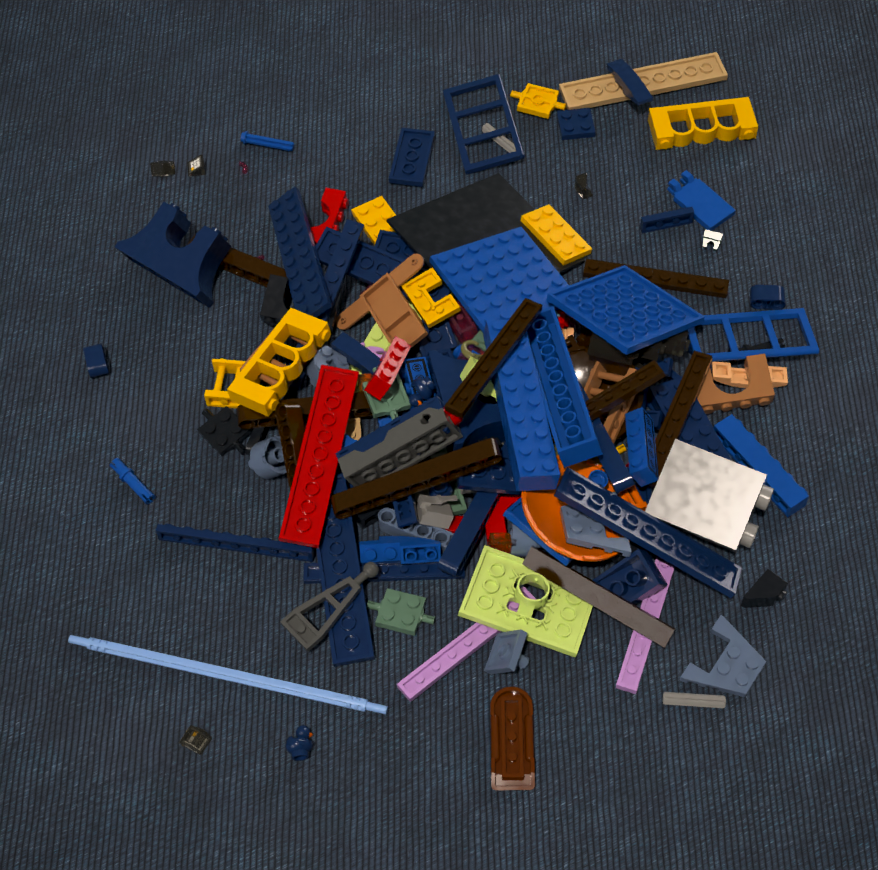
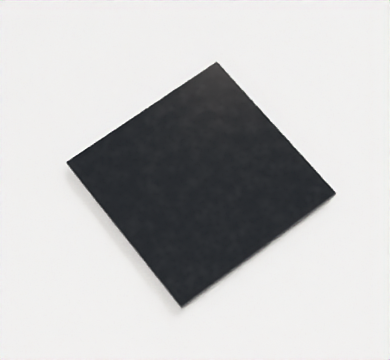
(466, 217)

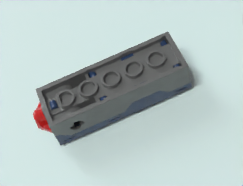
(400, 443)

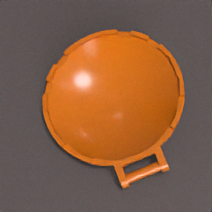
(544, 517)

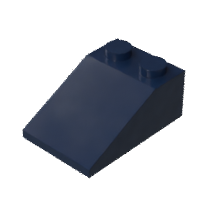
(633, 577)

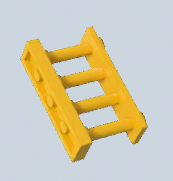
(220, 398)

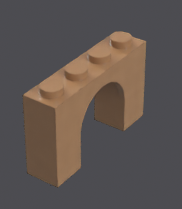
(759, 388)

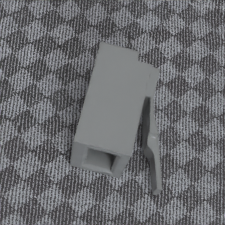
(435, 510)

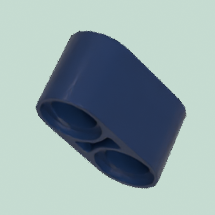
(767, 297)
(96, 360)

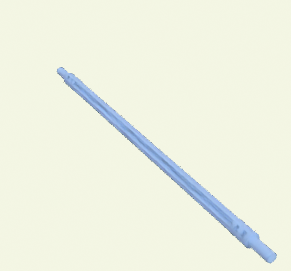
(228, 674)

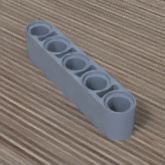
(391, 527)

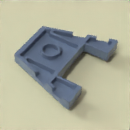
(587, 532)
(735, 668)

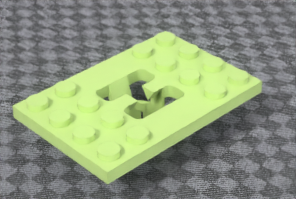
(494, 587)

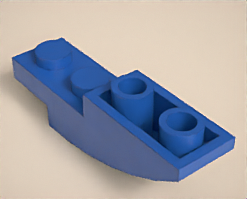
(400, 548)

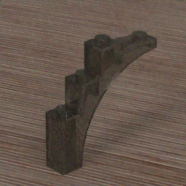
(672, 345)

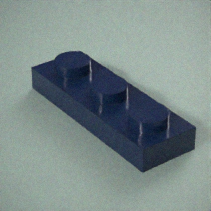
(666, 220)

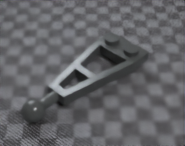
(303, 630)

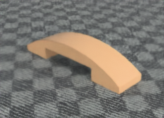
(737, 377)

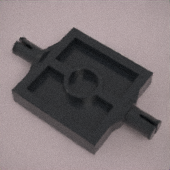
(223, 431)

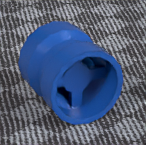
(599, 477)

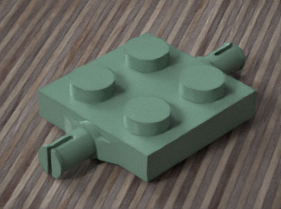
(391, 403)
(400, 612)

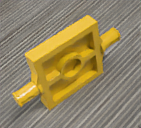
(538, 100)

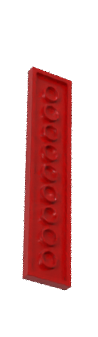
(317, 457)

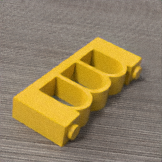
(665, 136)
(265, 399)

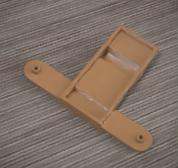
(389, 305)

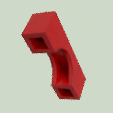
(333, 204)
(388, 368)

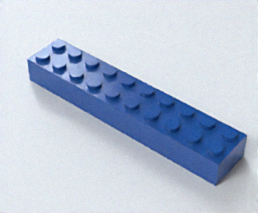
(561, 391)
(523, 416)

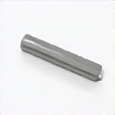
(501, 140)
(697, 700)

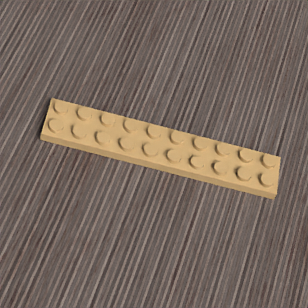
(657, 78)

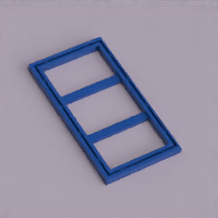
(766, 317)

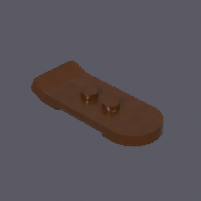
(512, 740)

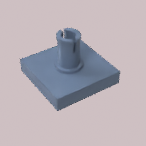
(507, 652)

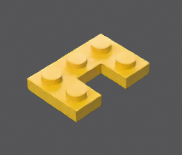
(430, 311)

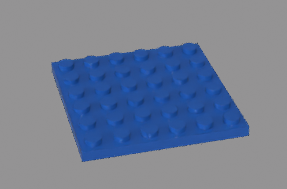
(497, 275)
(625, 309)

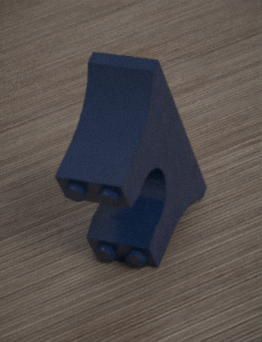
(186, 267)
(481, 419)

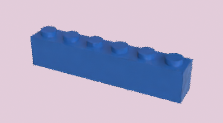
(749, 452)

